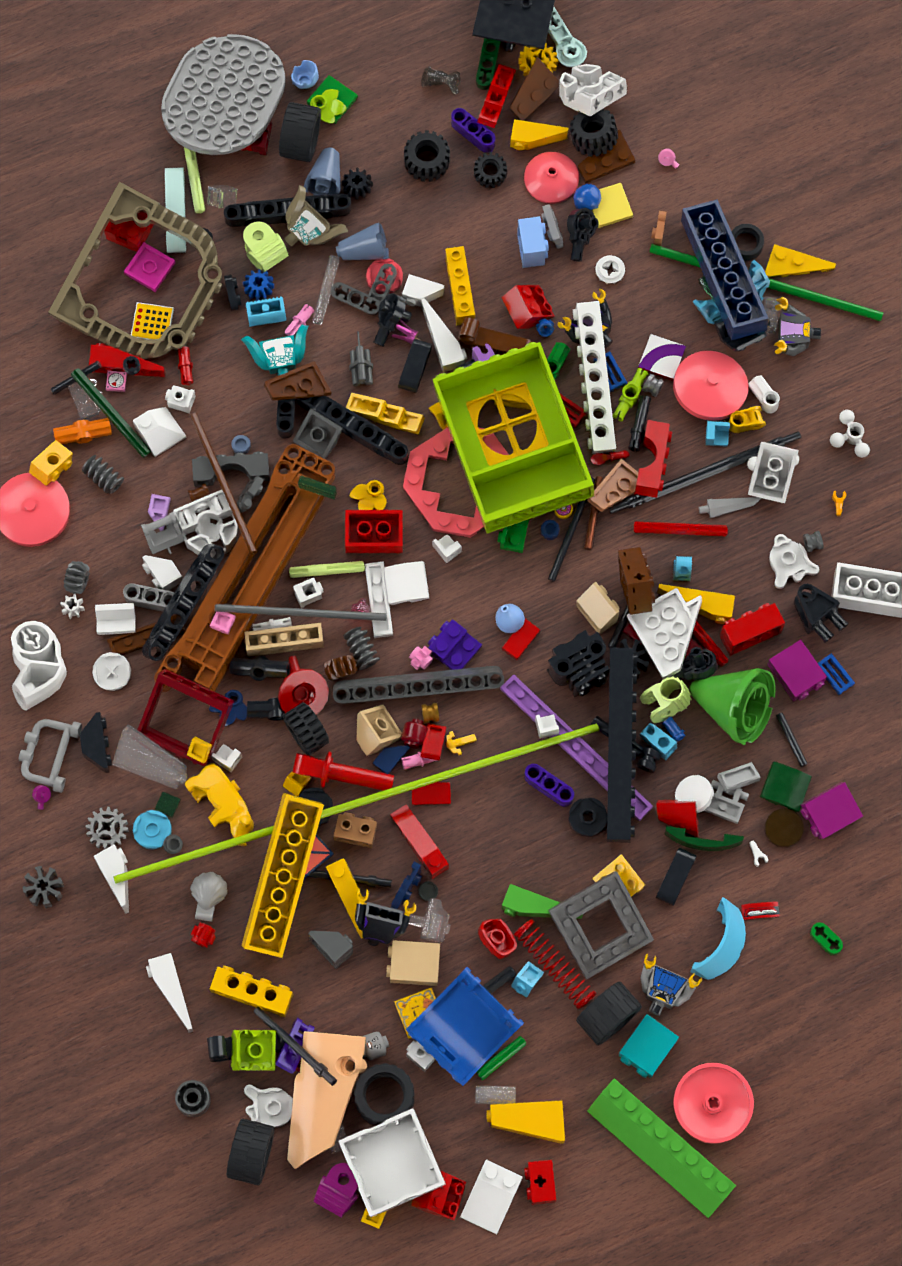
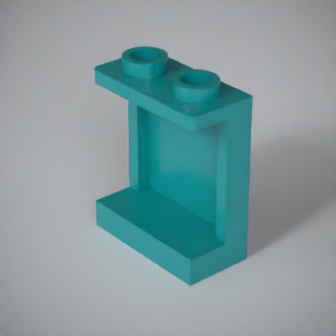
(648, 1046)

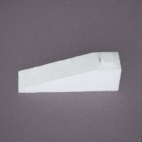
(445, 344)
(166, 978)

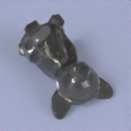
(435, 77)

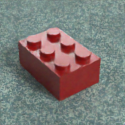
(374, 531)
(752, 628)

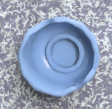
(305, 75)

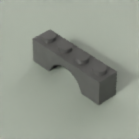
(252, 465)

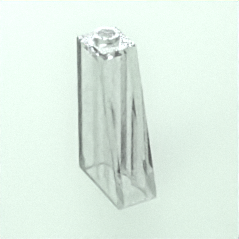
(145, 758)

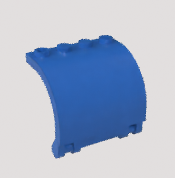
(464, 1027)

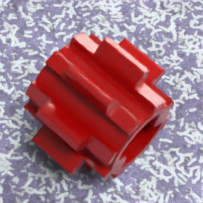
(203, 935)

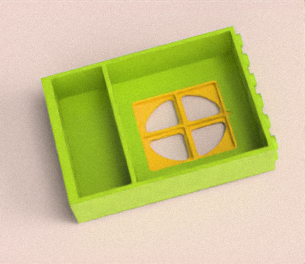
(529, 480)

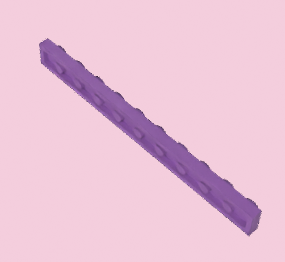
(576, 747)

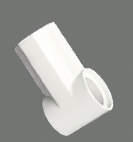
(763, 393)

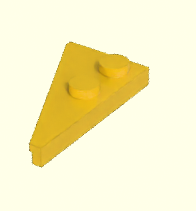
(791, 262)

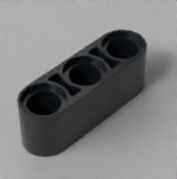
(415, 365)
(285, 418)
(676, 876)

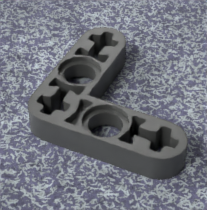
(372, 296)

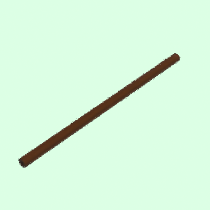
(223, 483)

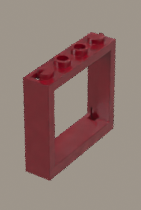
(191, 689)

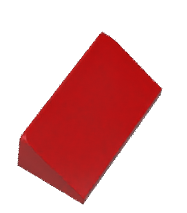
(432, 794)

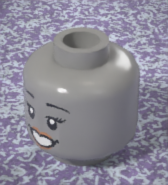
(375, 1046)

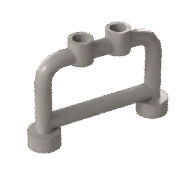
(32, 738)

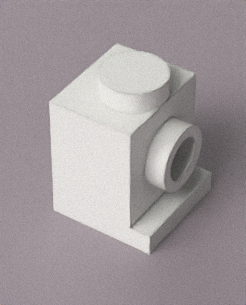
(182, 404)
(302, 588)

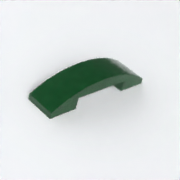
(678, 836)

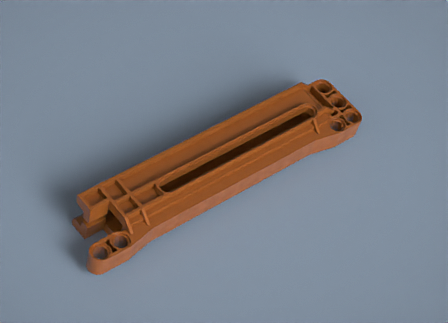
(212, 650)

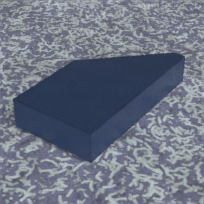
(390, 758)

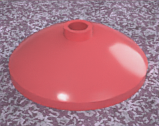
(551, 187)

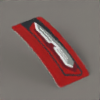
(760, 910)

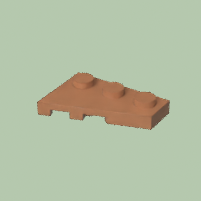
(615, 487)

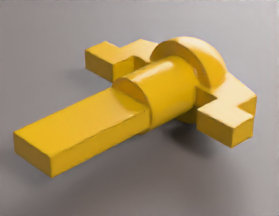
(452, 744)

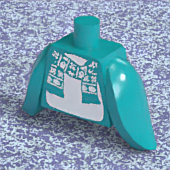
(278, 354)

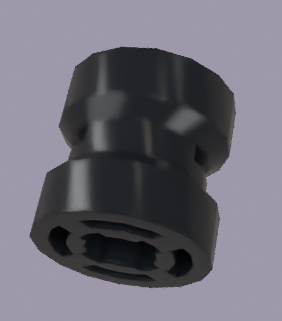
(649, 759)

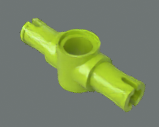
(627, 402)

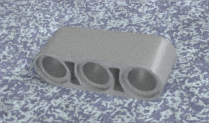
(142, 594)

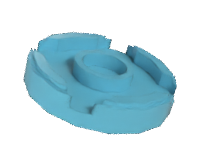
(151, 829)

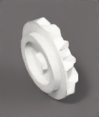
(604, 263)

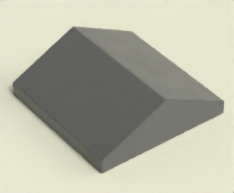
(318, 434)

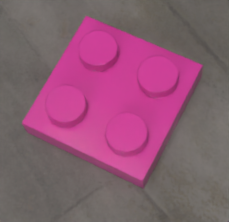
(149, 267)

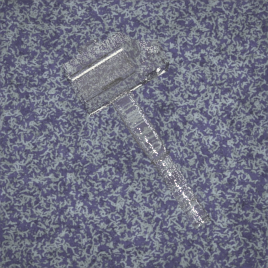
(434, 923)

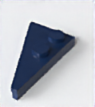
(404, 892)

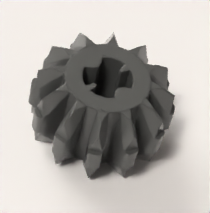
(76, 577)

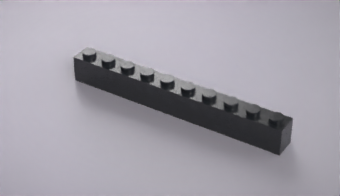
(620, 746)

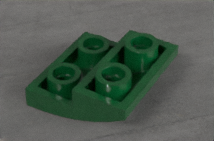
(785, 786)

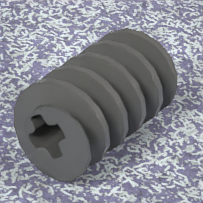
(101, 475)
(360, 648)

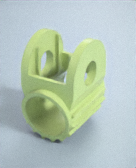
(263, 246)
(668, 707)

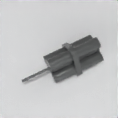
(361, 365)

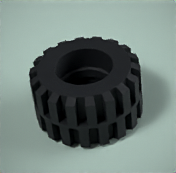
(427, 142)
(596, 142)
(306, 728)

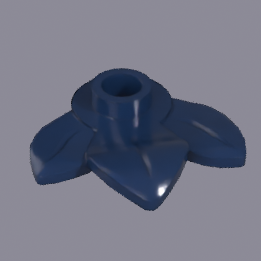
(238, 710)

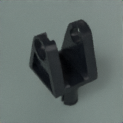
(817, 610)

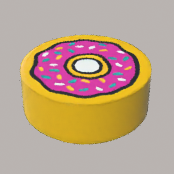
(565, 512)

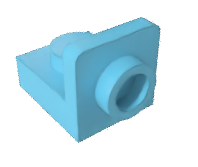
(527, 979)

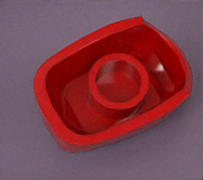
(497, 937)

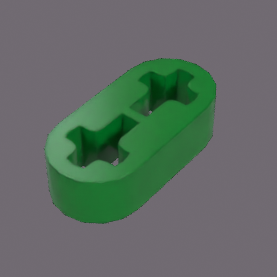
(830, 935)

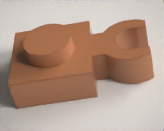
(657, 233)

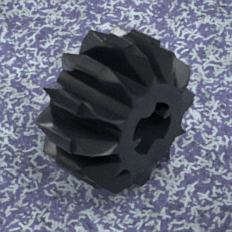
(352, 178)

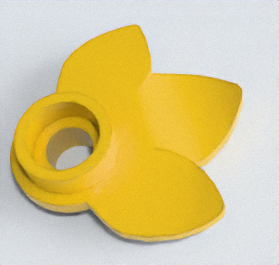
(368, 499)

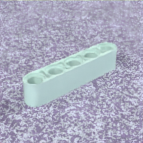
(175, 202)

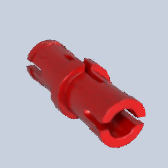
(185, 366)

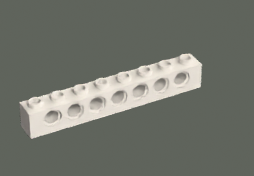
(591, 311)

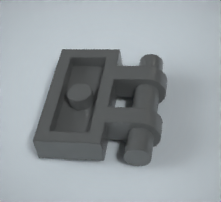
(251, 489)

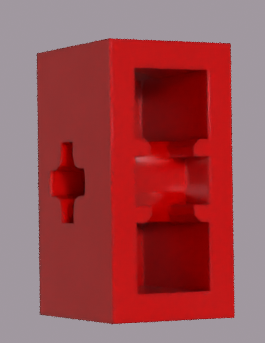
(547, 1192)

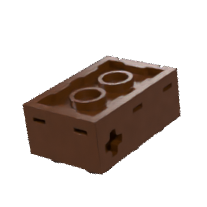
(636, 580)

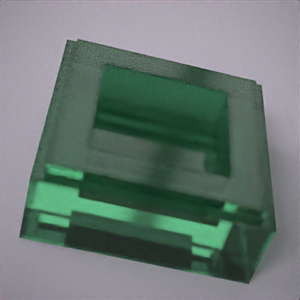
(167, 804)

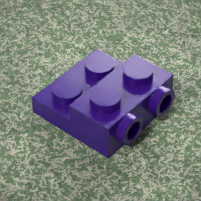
(454, 646)

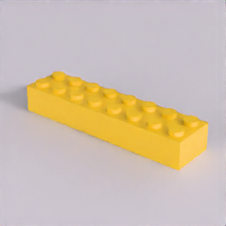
(282, 875)

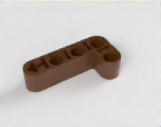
(473, 335)

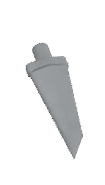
(718, 507)

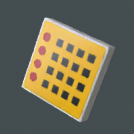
(151, 320)

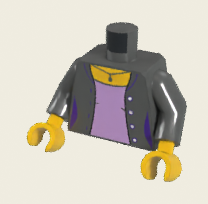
(793, 330)

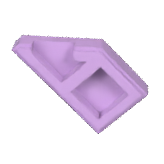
(159, 507)

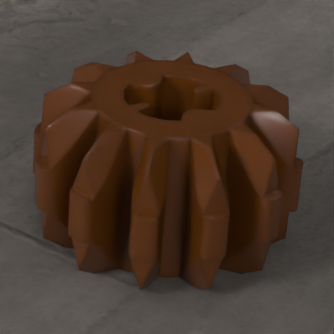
(340, 667)

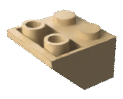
(598, 608)

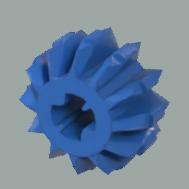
(258, 278)

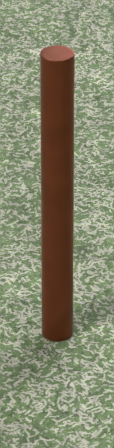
(592, 519)

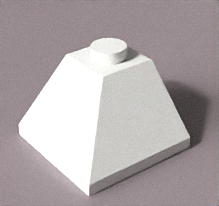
(158, 430)

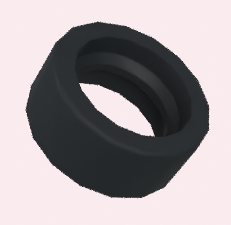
(756, 232)

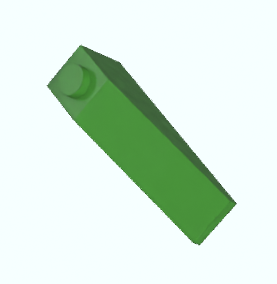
(527, 904)

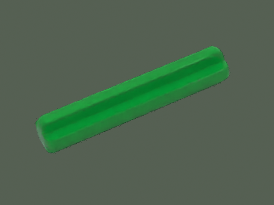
(501, 1058)

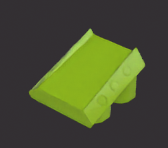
(253, 1050)

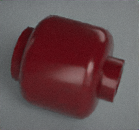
(414, 733)

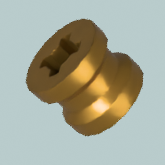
(430, 713)

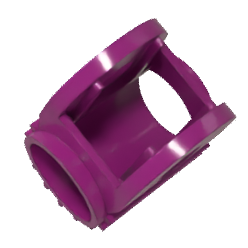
(334, 1196)

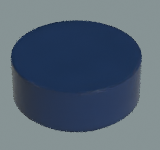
(550, 529)

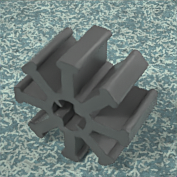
(38, 893)

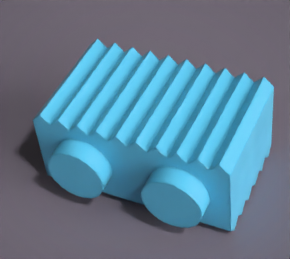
(266, 311)

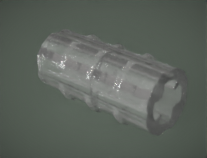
(495, 1094)

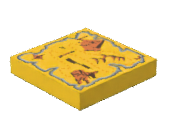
(413, 1006)

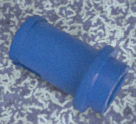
(674, 730)

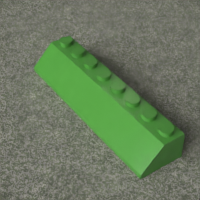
(661, 1148)

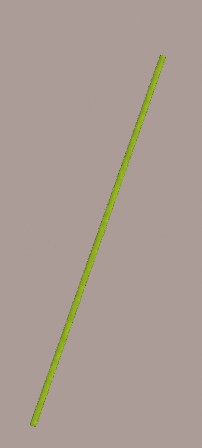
(361, 801)

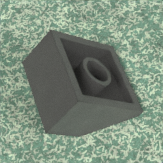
(332, 946)

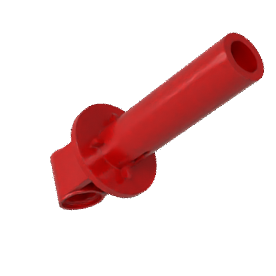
(327, 769)

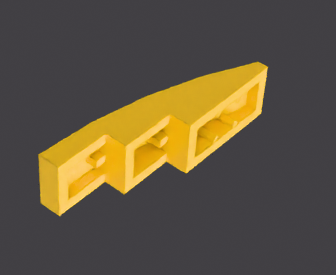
(384, 413)

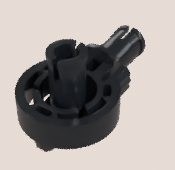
(580, 230)
(390, 312)
(696, 666)

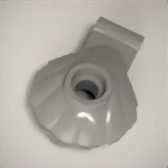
(208, 891)

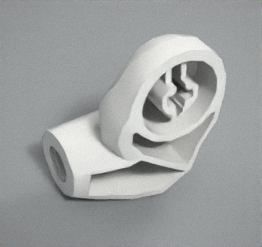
(40, 663)

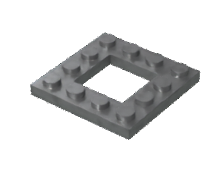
(634, 938)

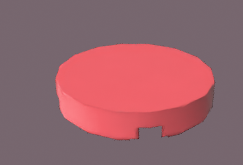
(373, 270)

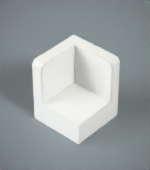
(447, 548)
(546, 726)
(227, 757)

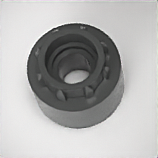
(185, 1090)

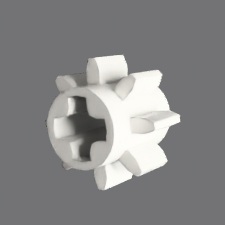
(75, 610)

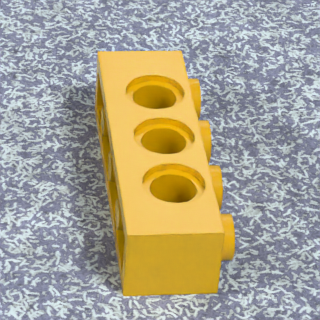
(459, 283)
(277, 1006)

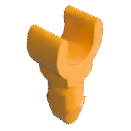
(838, 502)

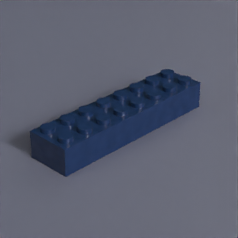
(724, 269)

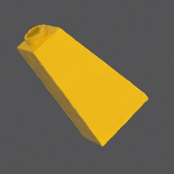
(531, 1119)

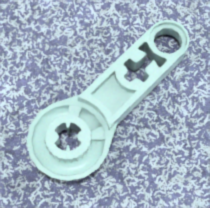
(565, 43)

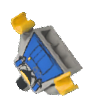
(665, 987)

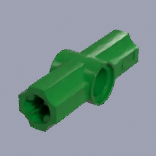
(557, 357)

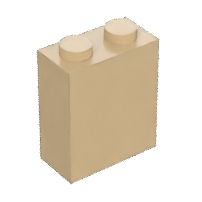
(413, 963)

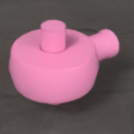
(667, 158)

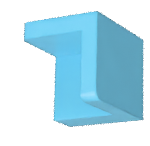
(717, 433)

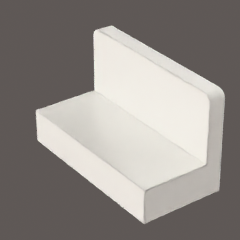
(115, 618)

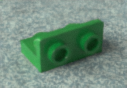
(513, 537)

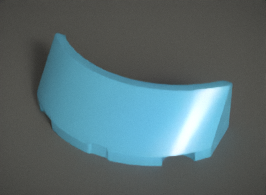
(761, 281)
(730, 946)

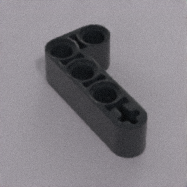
(221, 1048)

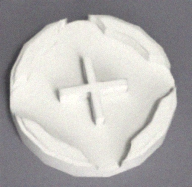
(111, 671)
(695, 789)

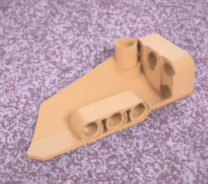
(317, 1104)

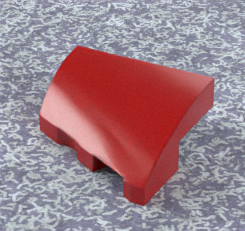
(679, 815)

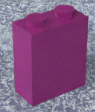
(797, 671)
(831, 810)

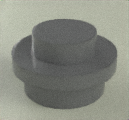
(172, 844)

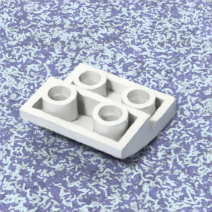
(406, 582)

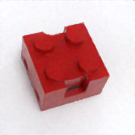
(128, 233)

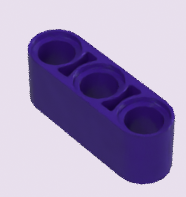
(477, 137)
(543, 777)

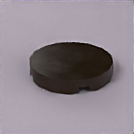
(784, 828)

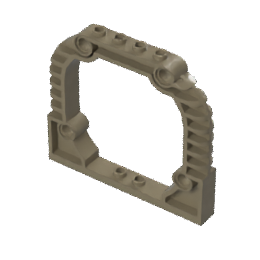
(123, 207)

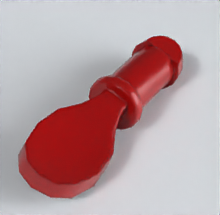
(600, 458)

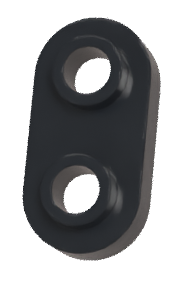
(231, 285)

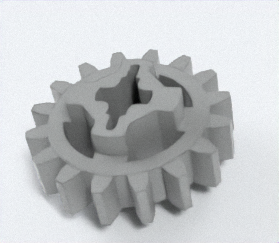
(113, 823)

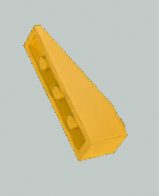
(713, 606)
(346, 887)

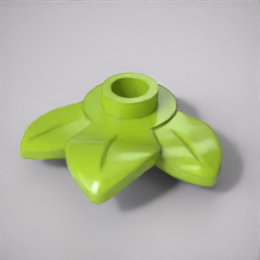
(331, 106)

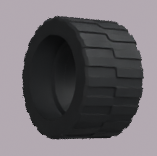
(299, 132)
(608, 1013)
(374, 1073)
(250, 1151)

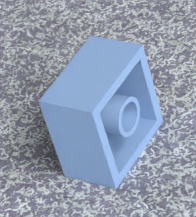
(532, 242)

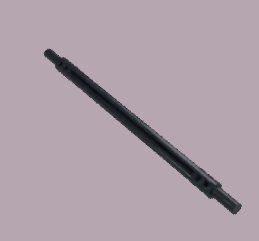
(702, 473)

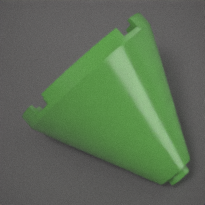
(737, 701)

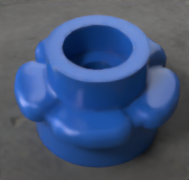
(545, 331)

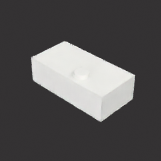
(868, 589)

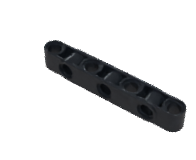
(255, 211)
(355, 426)
(183, 602)

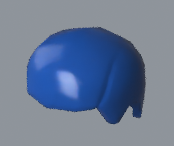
(587, 197)

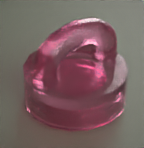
(360, 606)

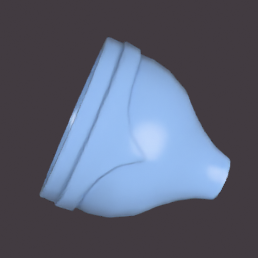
(509, 618)

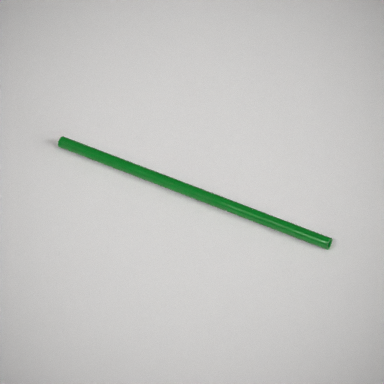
(780, 286)

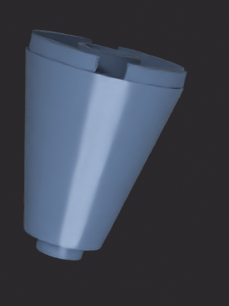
(325, 174)
(364, 245)

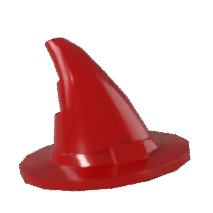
(303, 686)

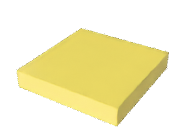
(613, 206)

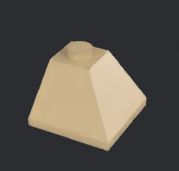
(376, 730)

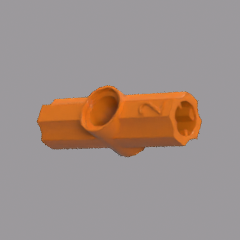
(83, 431)

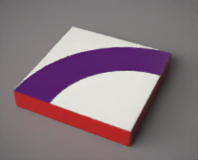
(662, 357)

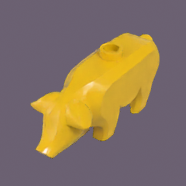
(224, 797)

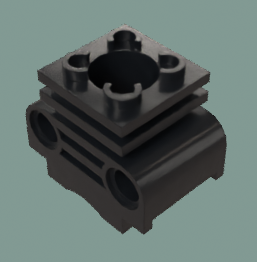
(581, 665)

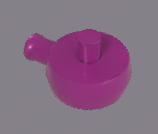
(41, 795)

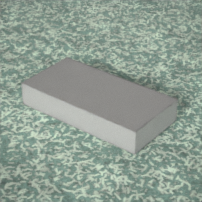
(738, 777)

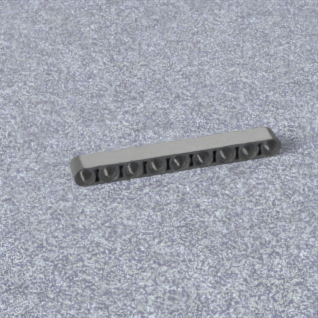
(409, 680)

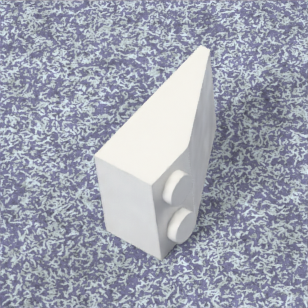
(772, 472)
(112, 863)
(491, 1197)

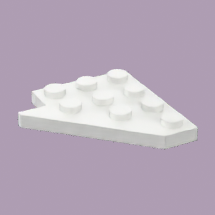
(667, 630)

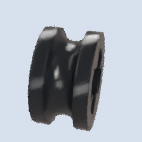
(132, 371)

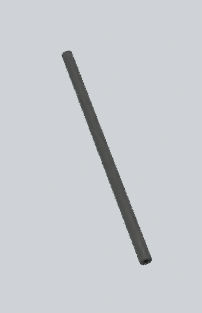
(300, 612)

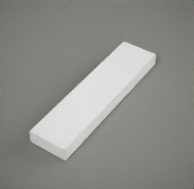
(378, 598)

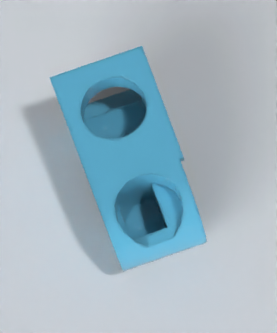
(682, 568)
(659, 740)

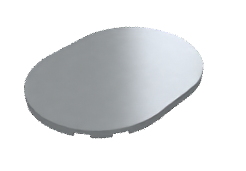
(223, 94)

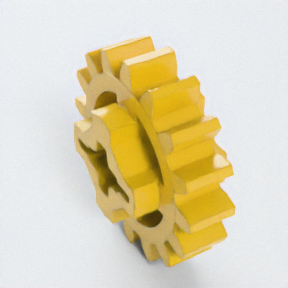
(530, 55)

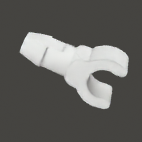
(757, 853)

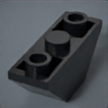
(95, 742)

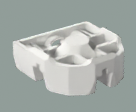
(589, 88)
(204, 528)

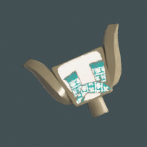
(308, 224)

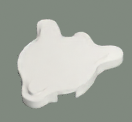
(790, 560)
(270, 1106)

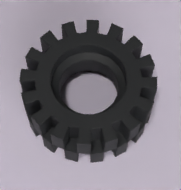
(490, 160)

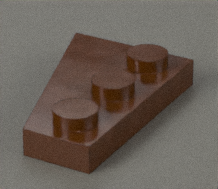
(534, 91)
(613, 160)
(298, 383)

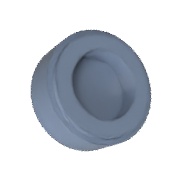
(241, 444)

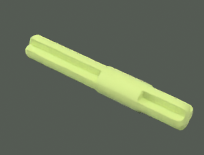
(195, 182)
(326, 569)

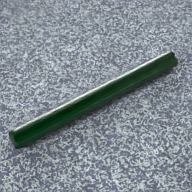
(110, 412)

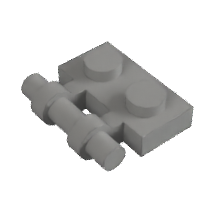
(553, 233)
(725, 807)

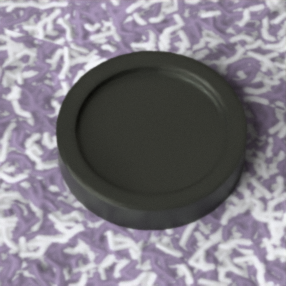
(428, 890)

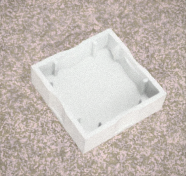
(392, 1162)

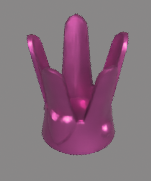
(411, 334)

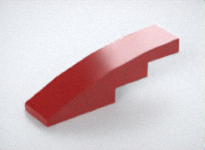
(496, 96)

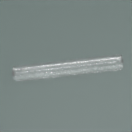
(325, 290)

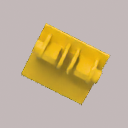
(627, 874)

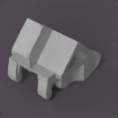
(165, 538)

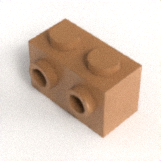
(355, 830)

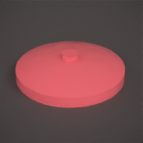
(710, 385)
(32, 511)
(713, 1103)

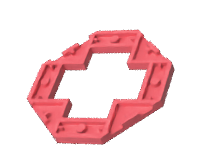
(427, 501)

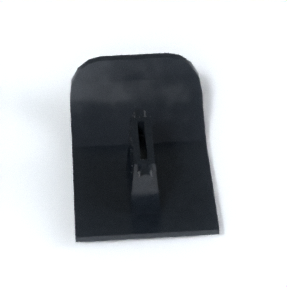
(514, 22)

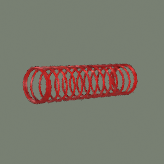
(521, 931)

